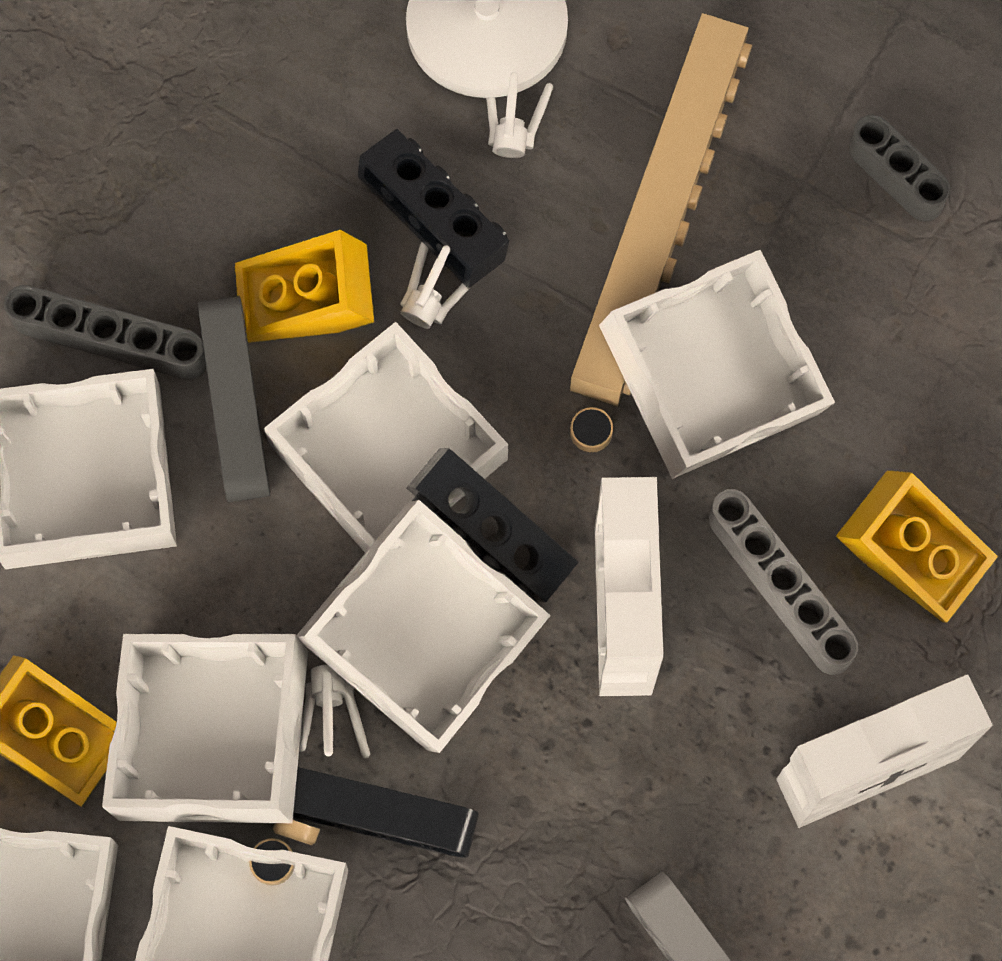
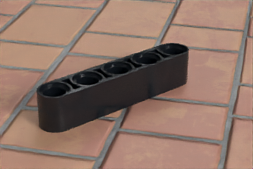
(384, 813)

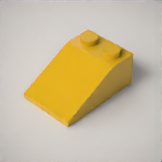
(306, 288)
(917, 544)
(52, 731)

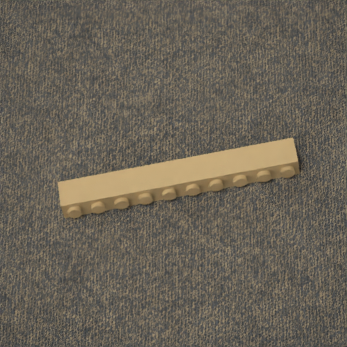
(665, 194)

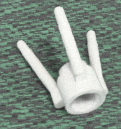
(510, 136)
(423, 304)
(328, 690)

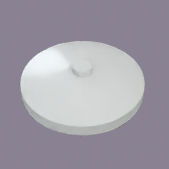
(481, 42)

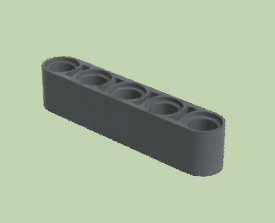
(92, 318)
(233, 399)

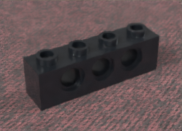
(409, 200)
(548, 560)

